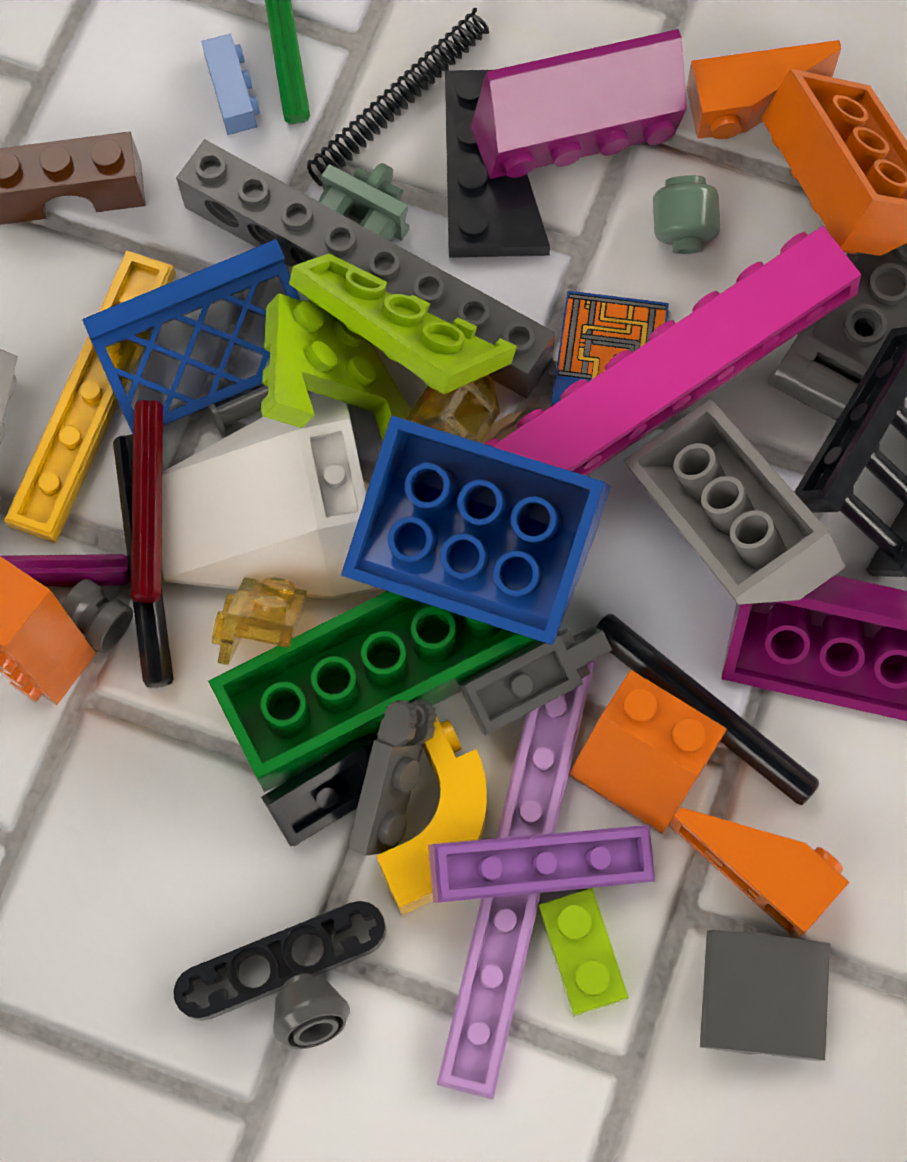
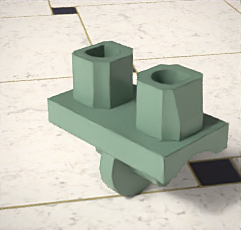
(367, 198)

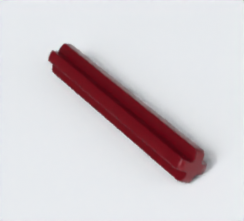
(147, 501)

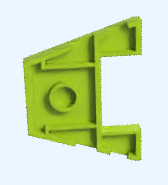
(322, 356)

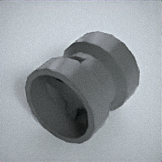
(96, 616)

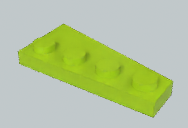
(400, 324)

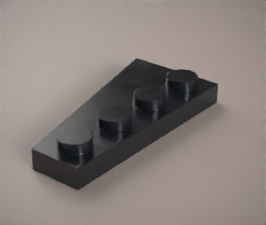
(484, 213)

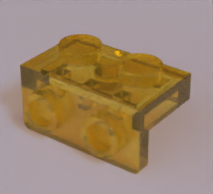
(258, 612)

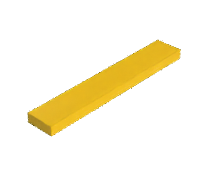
(81, 414)

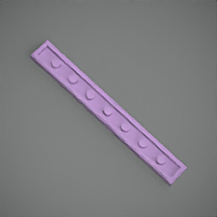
(506, 922)

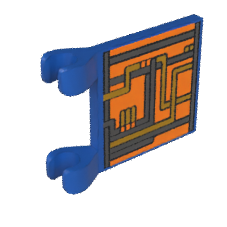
(597, 330)

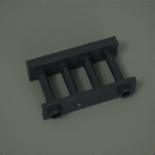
(856, 445)

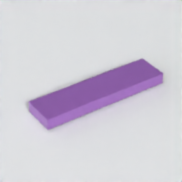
(540, 863)

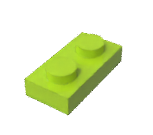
(583, 952)

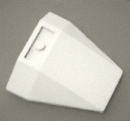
(267, 506)

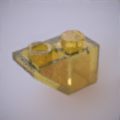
(462, 412)

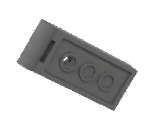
(829, 355)

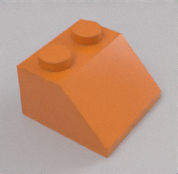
(646, 751)

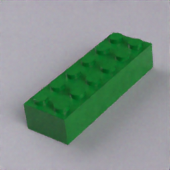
(341, 675)

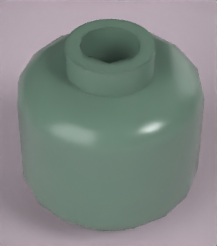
(686, 213)

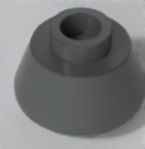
(308, 1012)

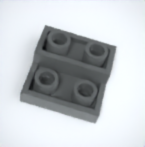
(765, 995)

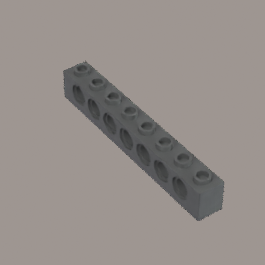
(266, 209)

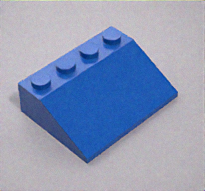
(475, 529)

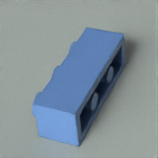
(231, 83)

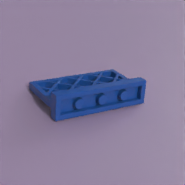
(173, 303)

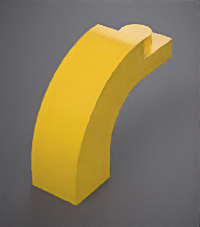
(457, 819)

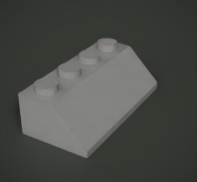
(735, 509)

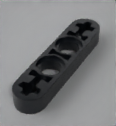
(278, 952)

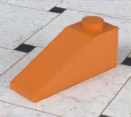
(734, 90)
(773, 871)

